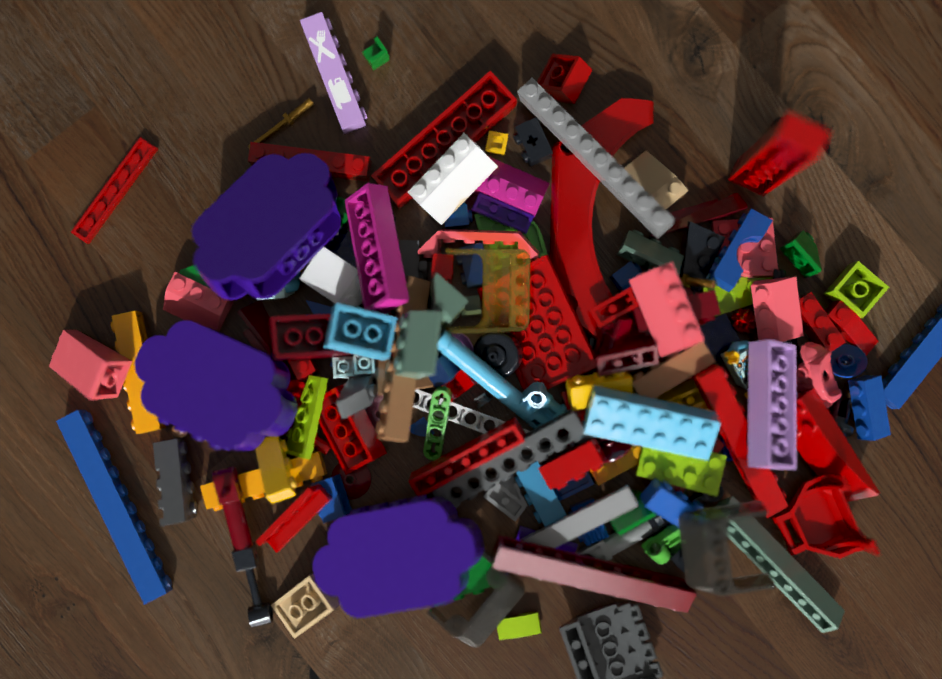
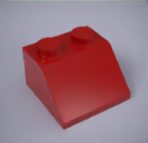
(564, 77)

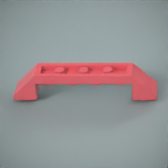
(433, 245)

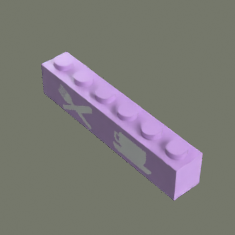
(333, 73)

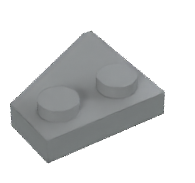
(507, 498)

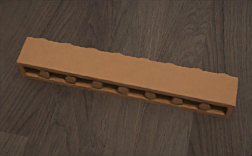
(400, 390)

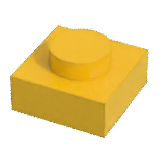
(496, 142)

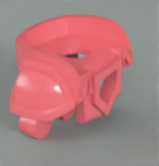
(810, 373)

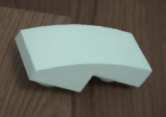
(352, 366)

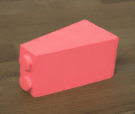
(89, 365)

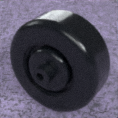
(500, 351)

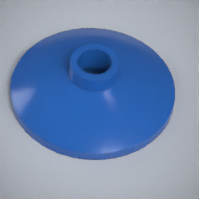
(850, 355)

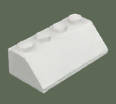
(452, 179)

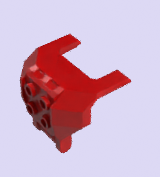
(823, 520)

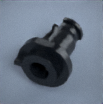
(843, 419)

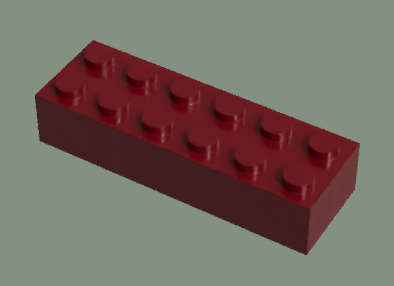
(301, 337)

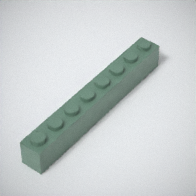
(785, 571)

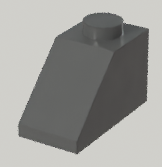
(356, 395)

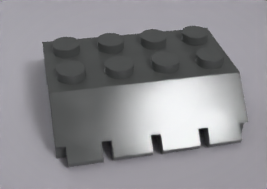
(611, 644)

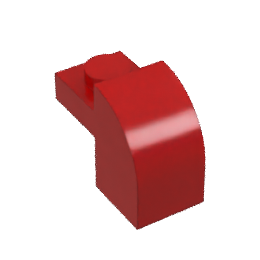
(459, 384)

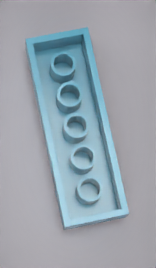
(651, 422)

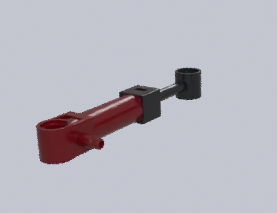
(244, 550)

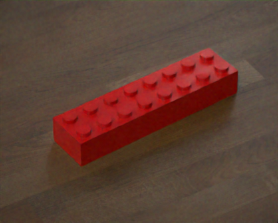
(470, 114)
(779, 154)

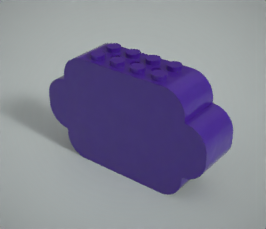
(266, 226)
(215, 387)
(398, 556)

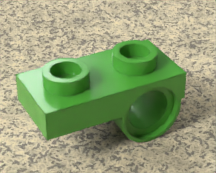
(665, 540)

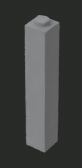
(585, 518)

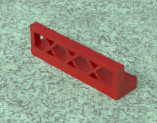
(295, 518)

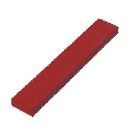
(114, 190)

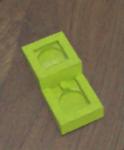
(519, 626)

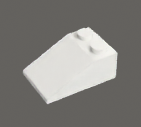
(333, 278)

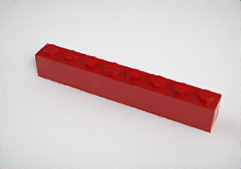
(733, 428)

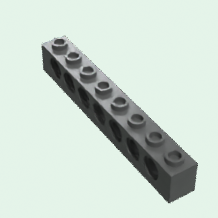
(568, 420)

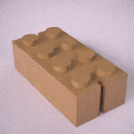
(671, 371)

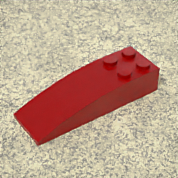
(826, 447)

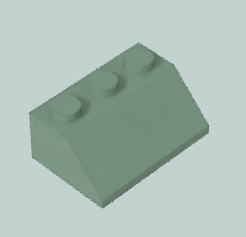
(647, 252)
(445, 299)
(418, 344)

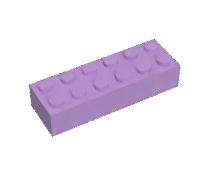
(772, 405)

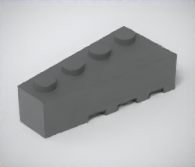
(174, 482)

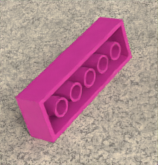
(376, 249)

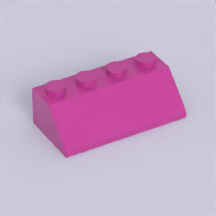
(514, 187)

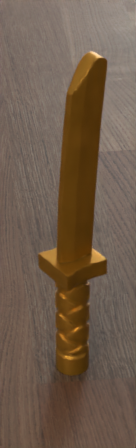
(287, 119)
(687, 281)

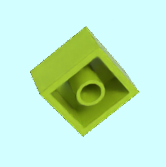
(857, 288)

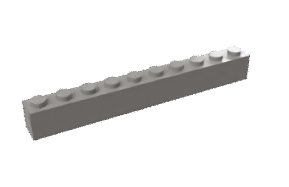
(596, 159)

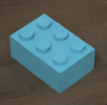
(360, 332)

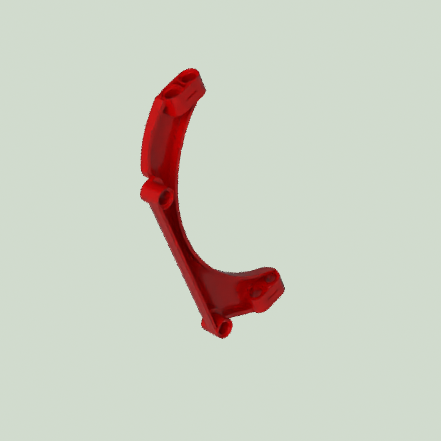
(572, 209)

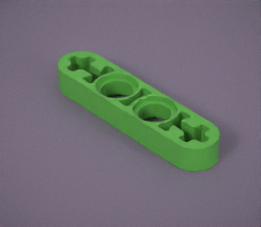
(436, 423)

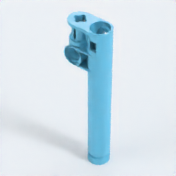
(530, 408)

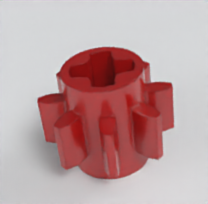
(744, 320)

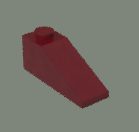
(628, 356)

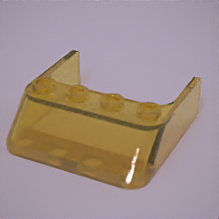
(504, 291)

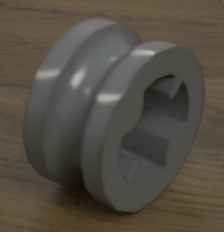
(482, 399)

